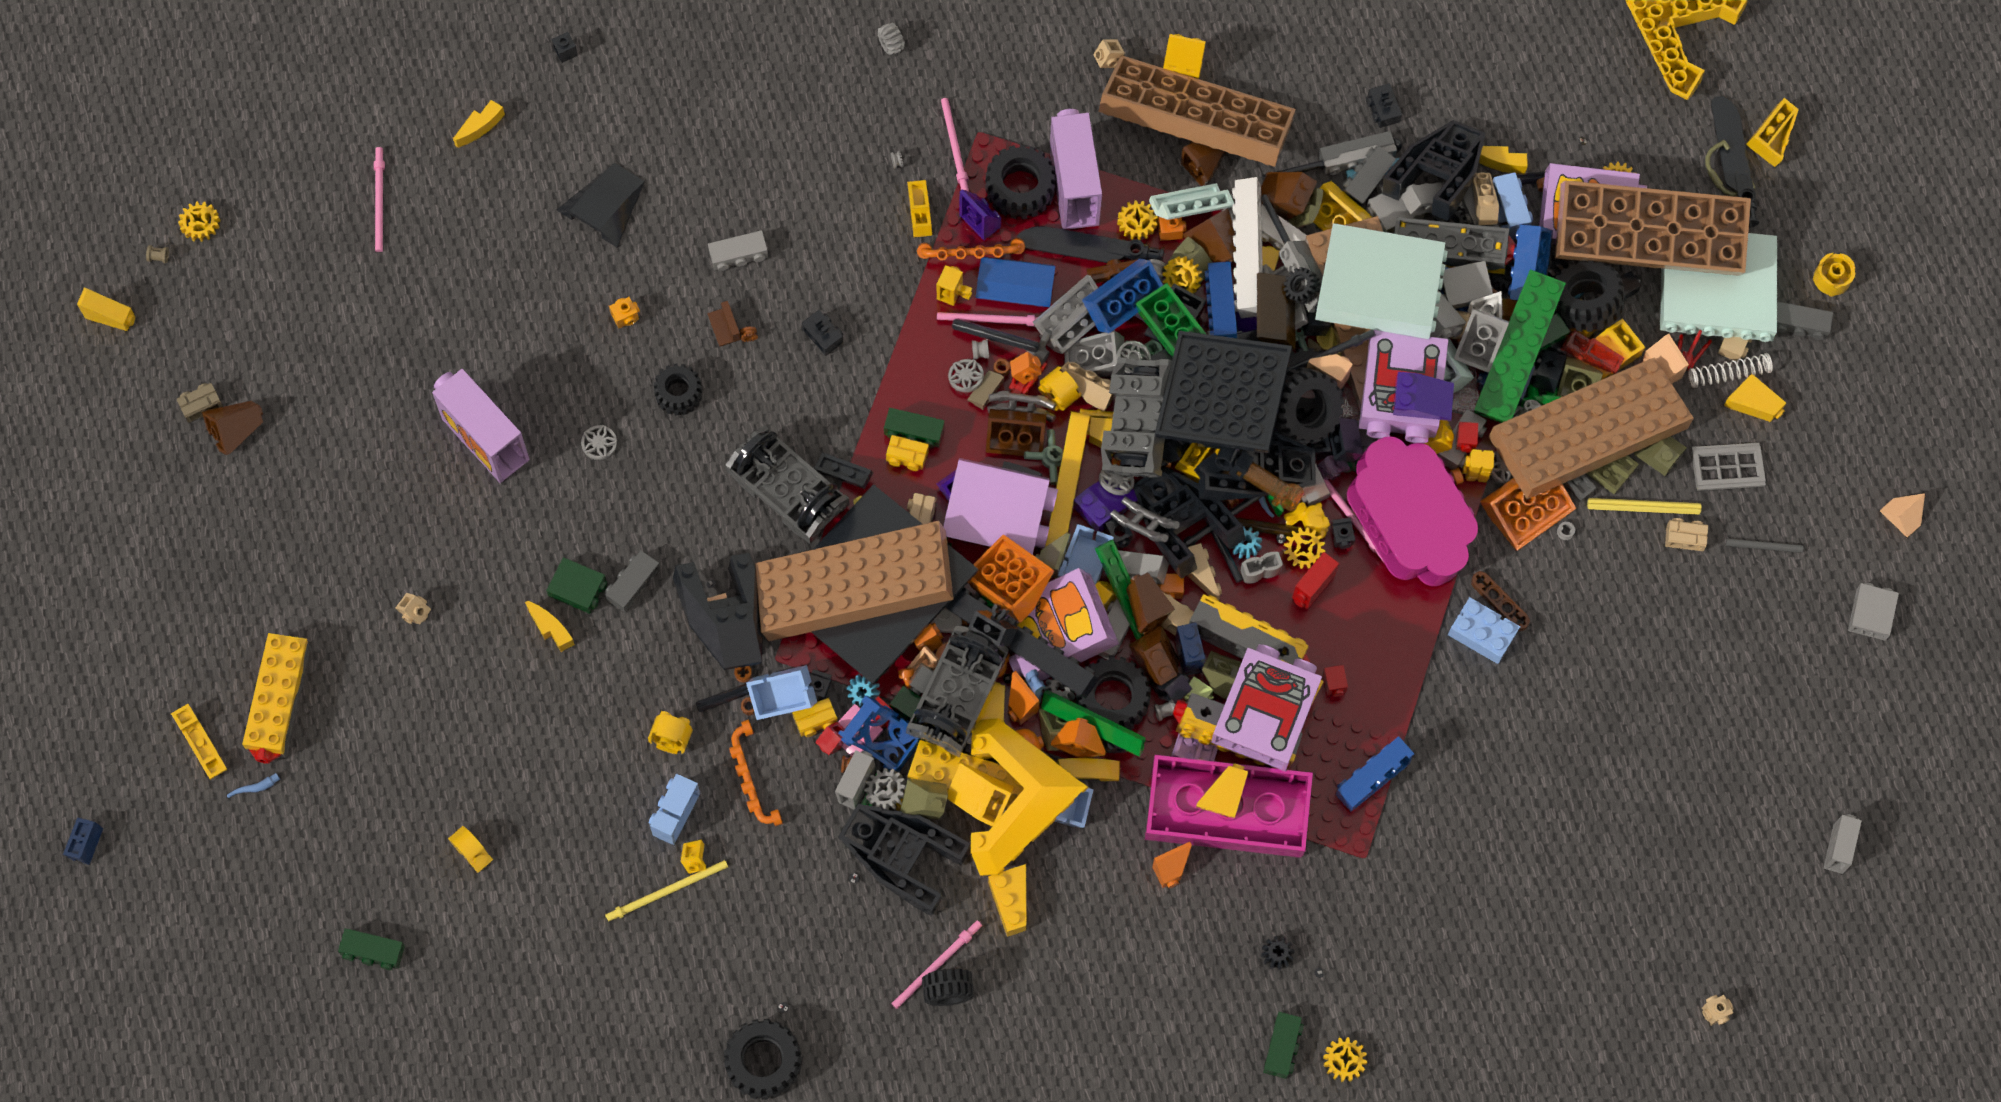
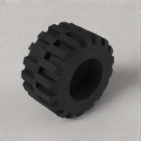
(674, 375)
(947, 987)

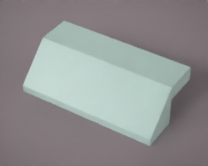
(1190, 201)

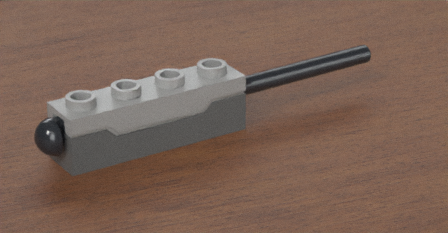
(1348, 154)
(1295, 254)

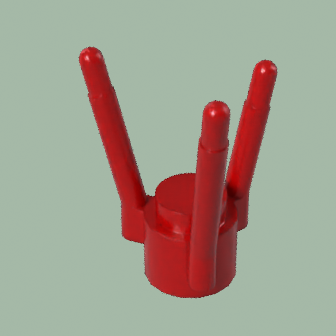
(1688, 355)
(1023, 388)

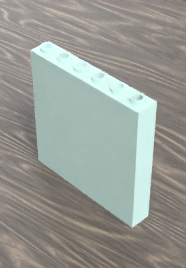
(1382, 281)
(1725, 303)

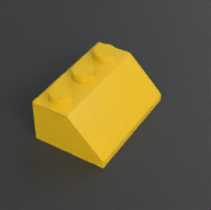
(1338, 208)

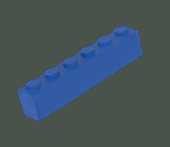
(1220, 300)

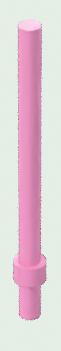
(379, 167)
(961, 175)
(988, 318)
(1349, 513)
(964, 937)

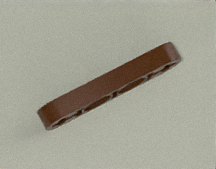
(1501, 600)

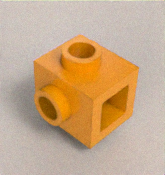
(624, 312)

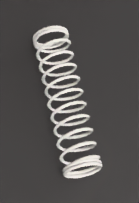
(1695, 377)

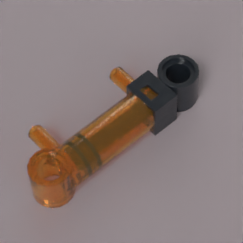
(1243, 467)

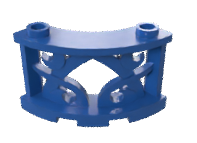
(869, 711)

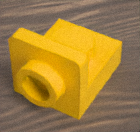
(692, 856)

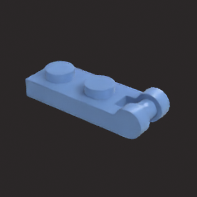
(1034, 683)

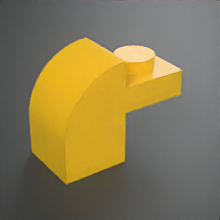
(470, 848)

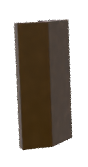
(1275, 311)

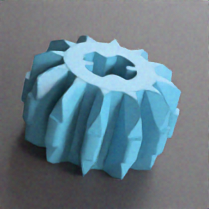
(1252, 546)
(855, 688)

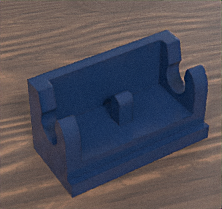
(83, 841)

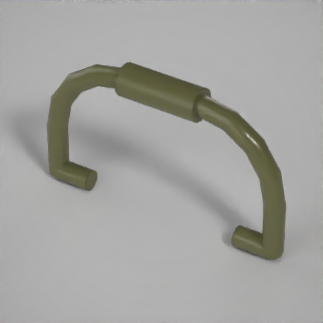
(1712, 174)

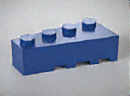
(1374, 774)

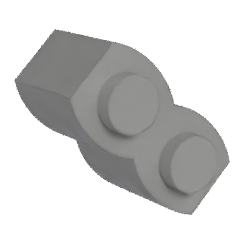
(1265, 567)

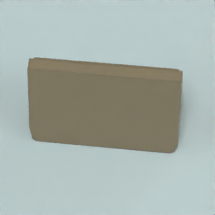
(991, 383)

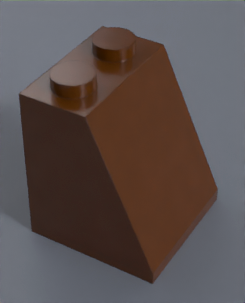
(1288, 192)
(1156, 656)

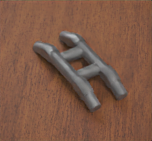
(1032, 402)
(1140, 514)

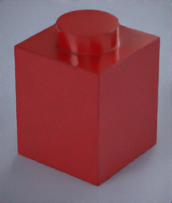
(1466, 436)
(1335, 680)
(830, 740)

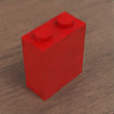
(1315, 581)

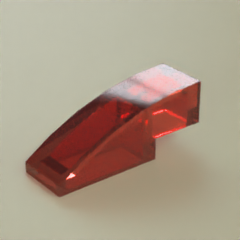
(1592, 352)

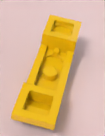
(199, 741)
(1092, 768)

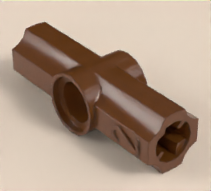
(1108, 271)

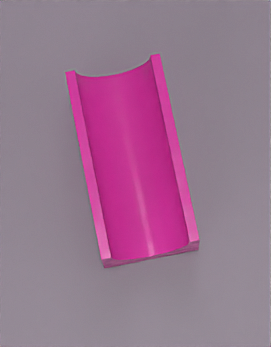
(1268, 817)

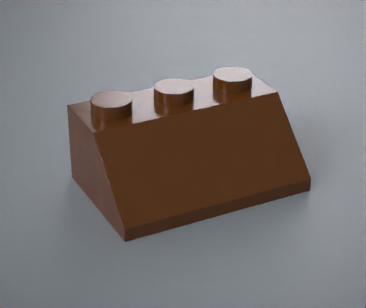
(1015, 432)

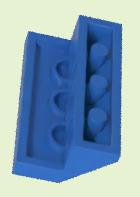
(1015, 281)

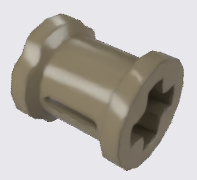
(157, 254)

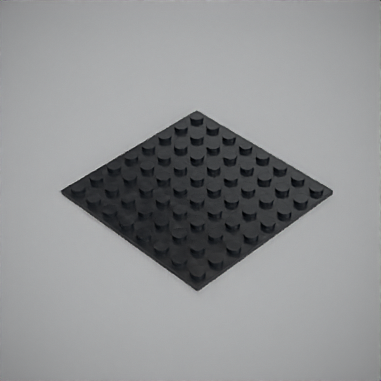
(879, 641)

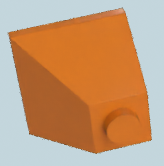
(1022, 701)
(1079, 739)
(1171, 865)

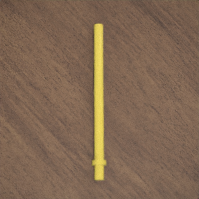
(619, 912)

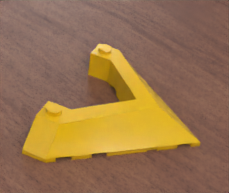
(1658, 23)
(1045, 795)

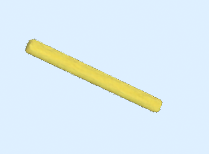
(1644, 506)

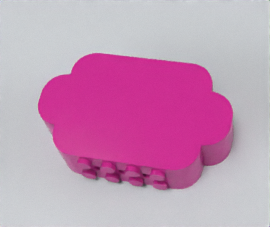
(1412, 511)

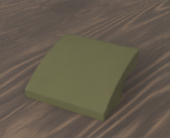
(1310, 212)
(1614, 474)

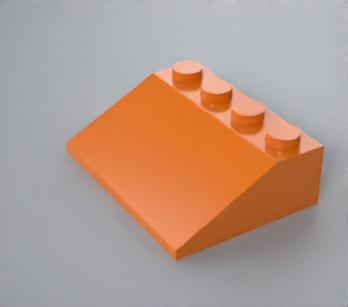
(1526, 518)
(1011, 577)

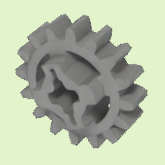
(887, 780)

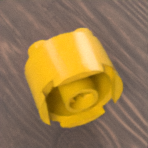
(1834, 274)
(1059, 388)
(670, 733)

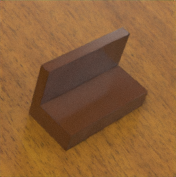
(724, 325)

